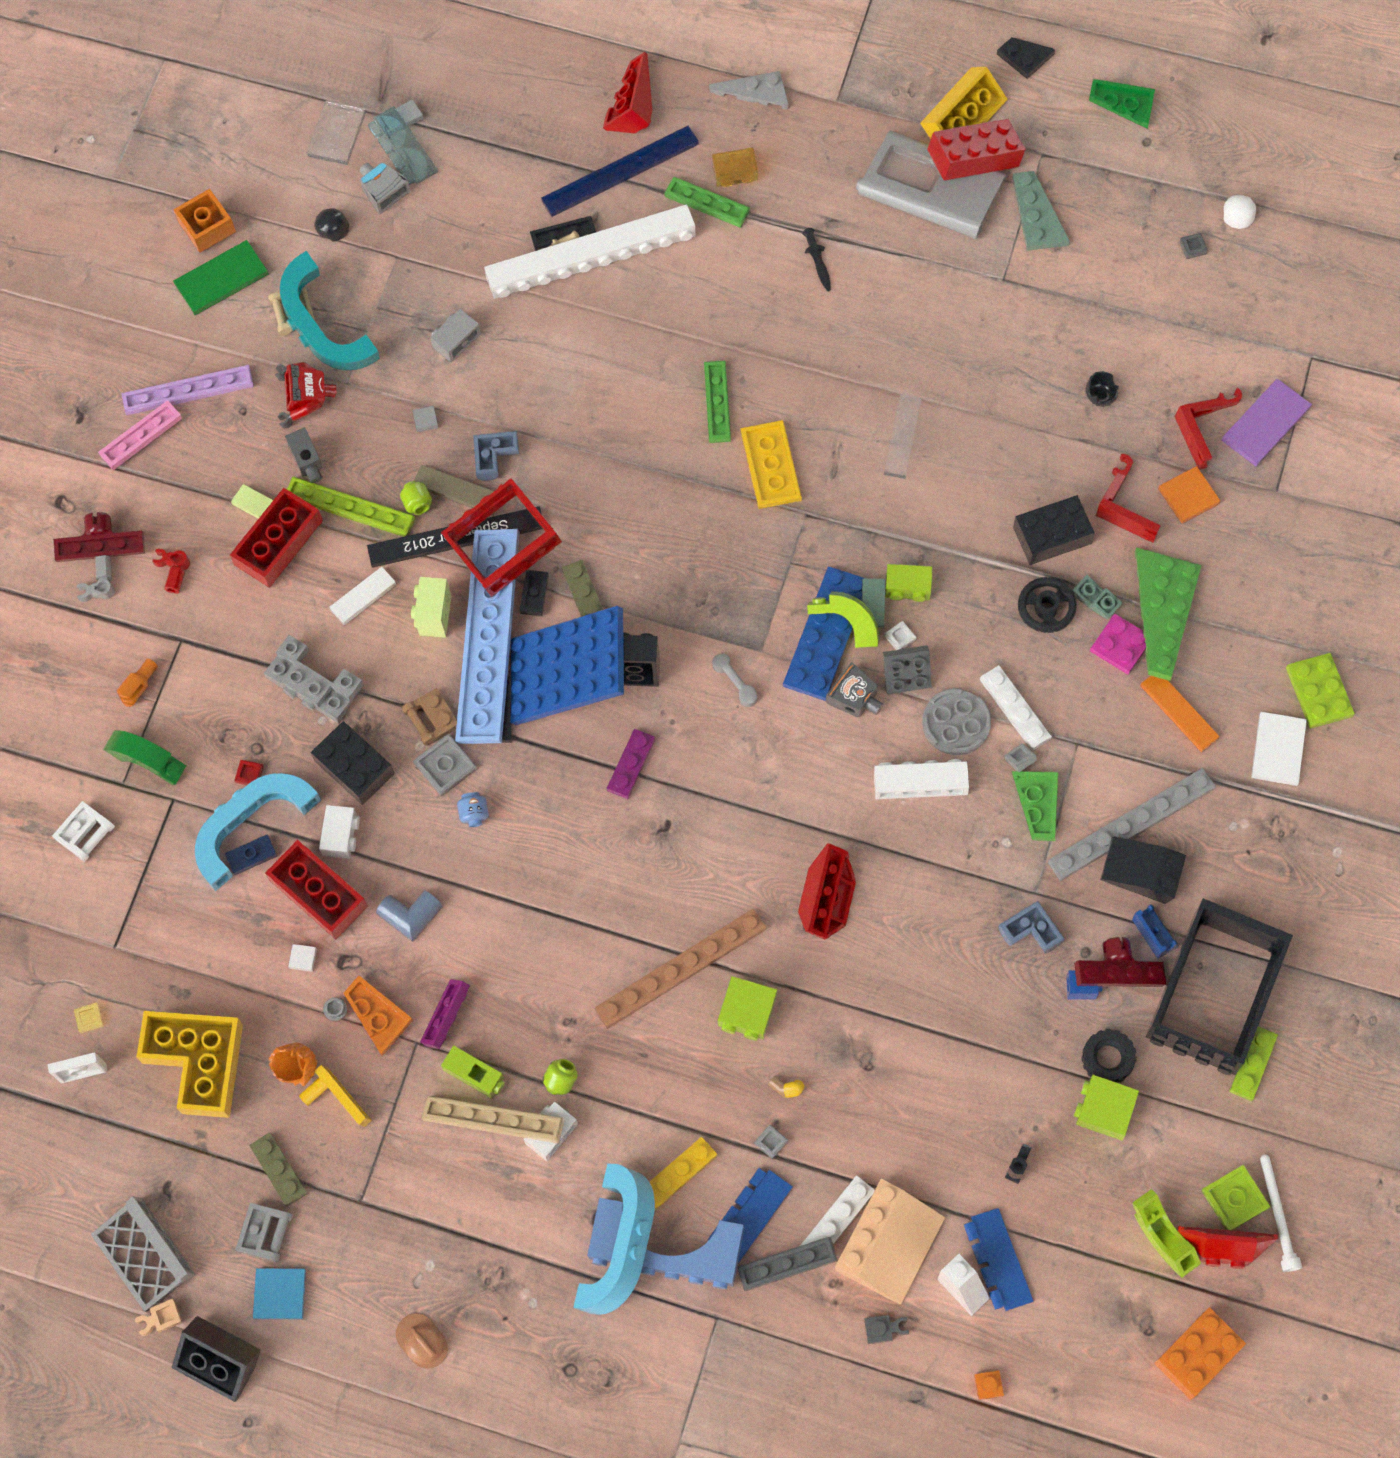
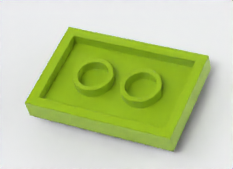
(1320, 690)

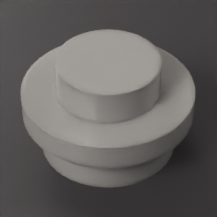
(335, 1009)

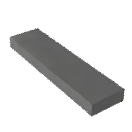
(787, 1263)

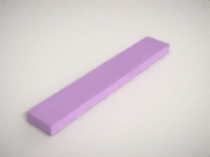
(188, 389)

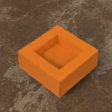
(988, 1385)

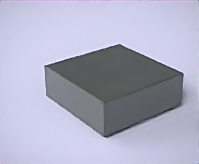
(1193, 246)

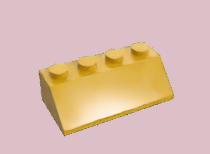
(968, 103)

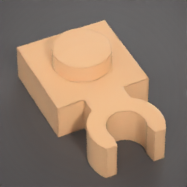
(162, 1317)

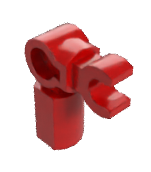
(178, 562)

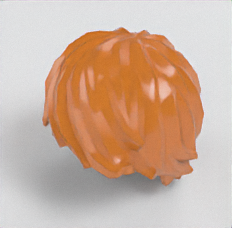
(293, 1063)

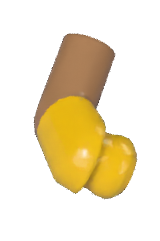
(786, 1090)

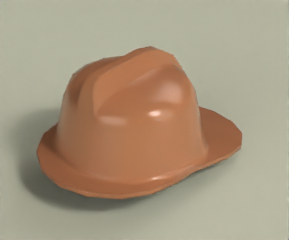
(421, 1340)

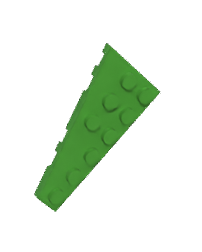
(1165, 602)

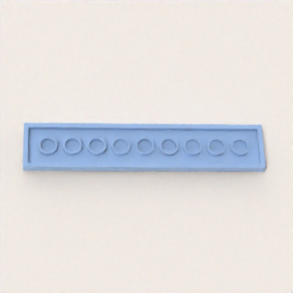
(486, 642)

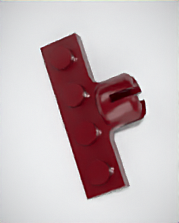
(98, 541)
(1119, 968)

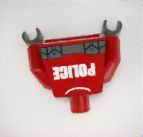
(303, 389)

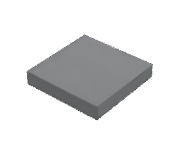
(445, 765)

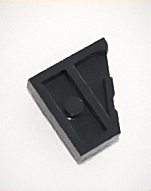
(1024, 55)

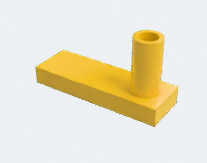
(329, 1080)

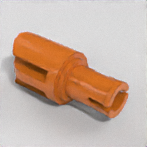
(136, 683)

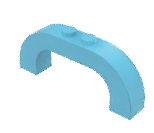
(237, 810)
(629, 1246)

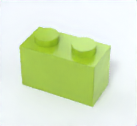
(908, 582)

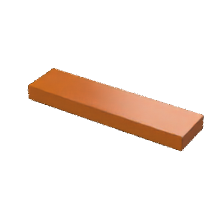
(1180, 712)

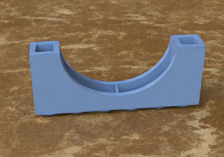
(711, 1263)

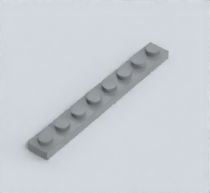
(1131, 823)

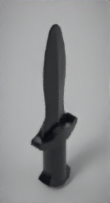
(815, 251)

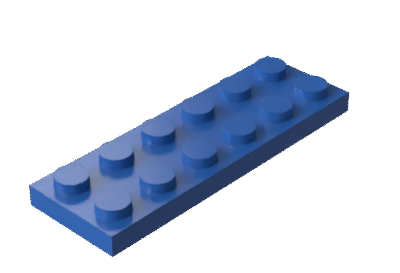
(823, 640)

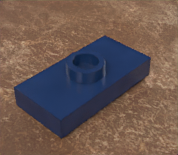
(251, 854)

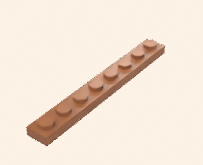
(680, 968)

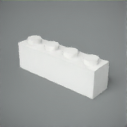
(921, 780)

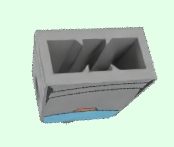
(383, 185)

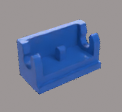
(1154, 932)

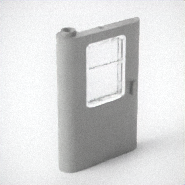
(910, 182)

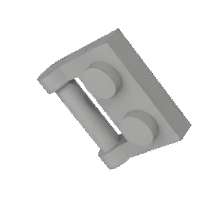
(256, 1229)

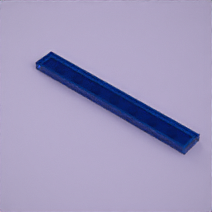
(619, 171)

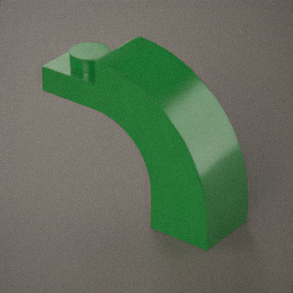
(140, 751)

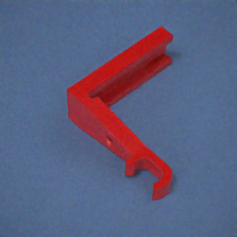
(1186, 421)
(1121, 516)

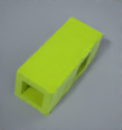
(473, 1072)

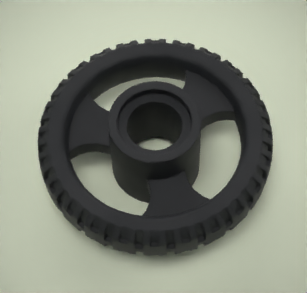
(1049, 624)

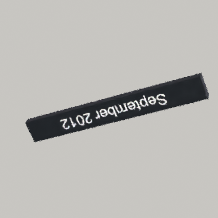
(434, 542)

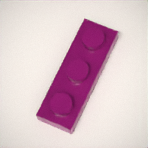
(630, 764)
(445, 1014)

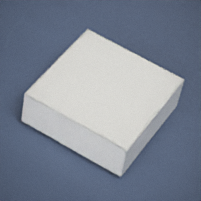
(900, 636)
(302, 957)

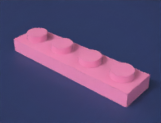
(140, 435)

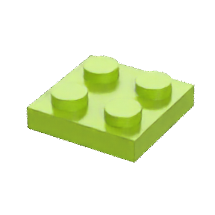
(1235, 1198)

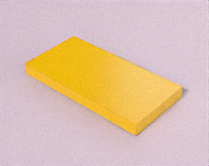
(770, 464)

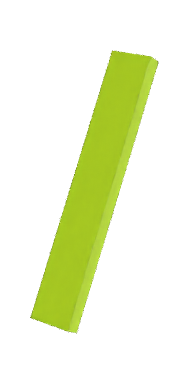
(352, 507)

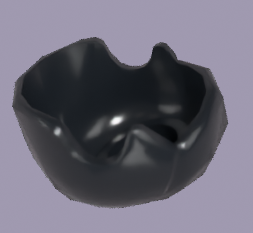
(331, 224)
(1101, 389)

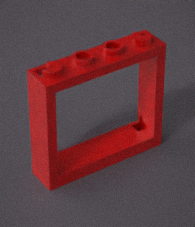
(522, 560)

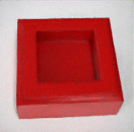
(248, 772)

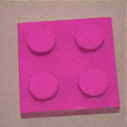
(1120, 644)

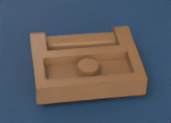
(437, 713)

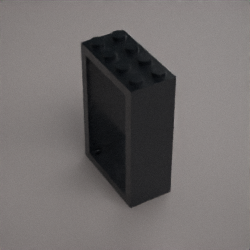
(1245, 929)

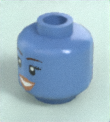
(472, 809)

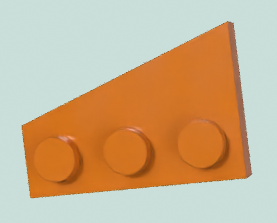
(377, 1014)

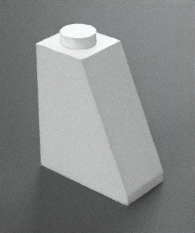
(963, 1284)

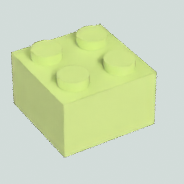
(431, 607)

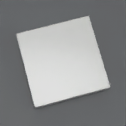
(77, 1068)

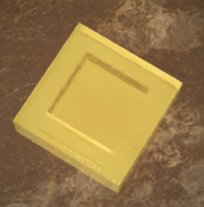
(88, 1018)

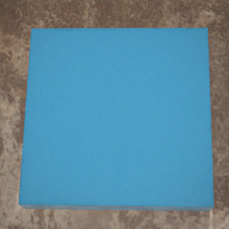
(279, 1294)

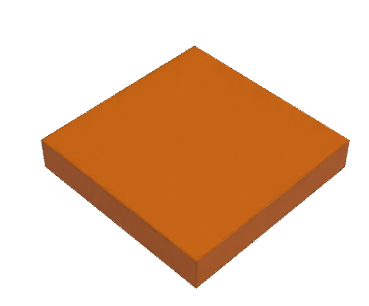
(1189, 494)

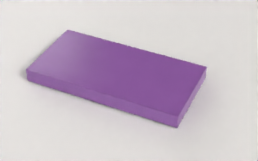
(1266, 422)

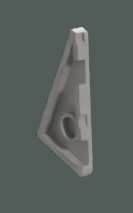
(759, 88)

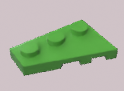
(1039, 802)

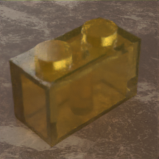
(735, 167)

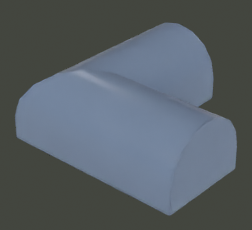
(487, 449)
(409, 920)
(1032, 921)

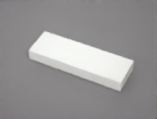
(362, 596)

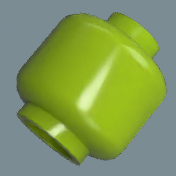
(416, 497)
(560, 1077)

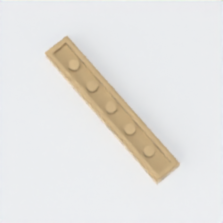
(493, 1119)

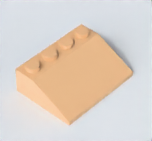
(890, 1242)

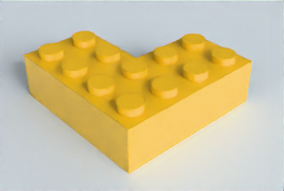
(204, 1048)

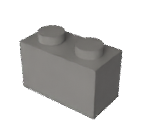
(455, 335)

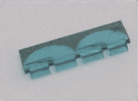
(403, 146)

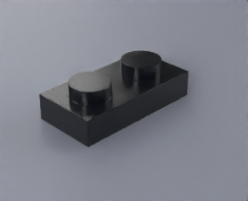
(534, 593)

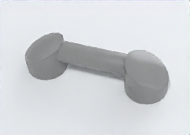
(747, 693)

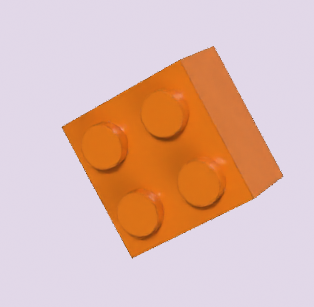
(204, 220)

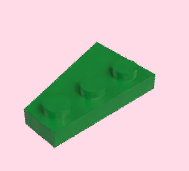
(1124, 100)

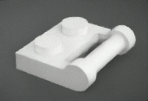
(77, 827)

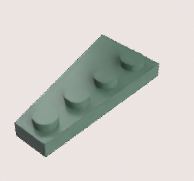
(1037, 216)

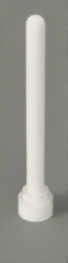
(1290, 1259)

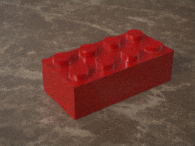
(976, 149)
(276, 537)
(316, 889)

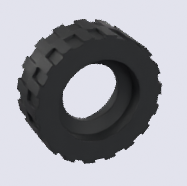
(1114, 1039)

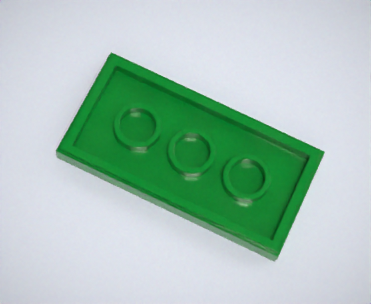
(220, 277)

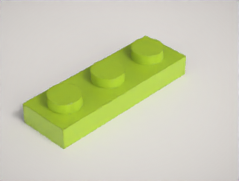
(1250, 1074)

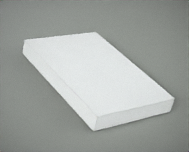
(1278, 748)

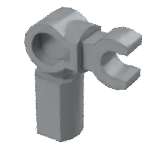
(102, 587)

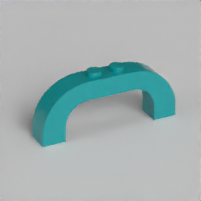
(338, 356)

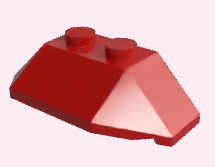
(827, 892)
(1227, 1246)

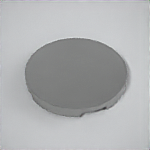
(956, 721)

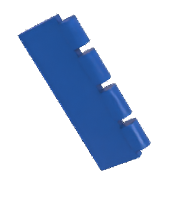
(757, 1206)
(1003, 1264)

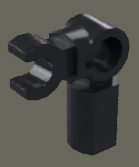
(1018, 1165)

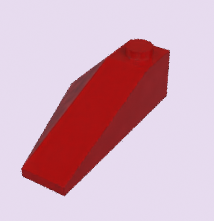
(633, 101)

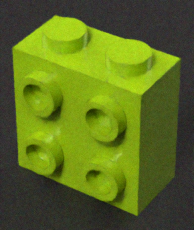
(747, 1008)
(1106, 1107)

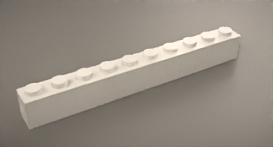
(590, 251)

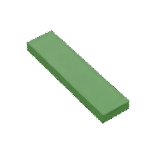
(707, 202)
(717, 401)

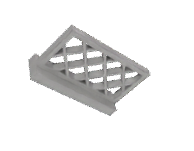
(160, 1241)

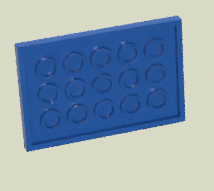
(567, 666)

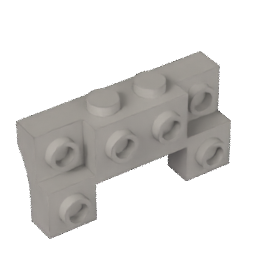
(309, 686)

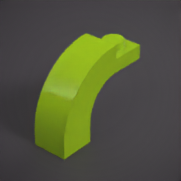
(854, 611)
(1163, 1235)

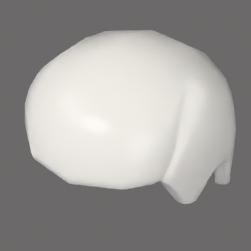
(1239, 211)

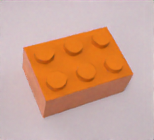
(1200, 1353)

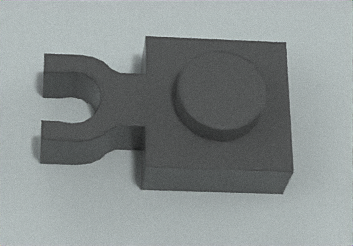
(880, 1329)

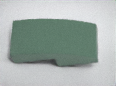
(874, 598)
(1097, 599)

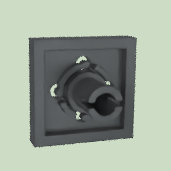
(905, 665)

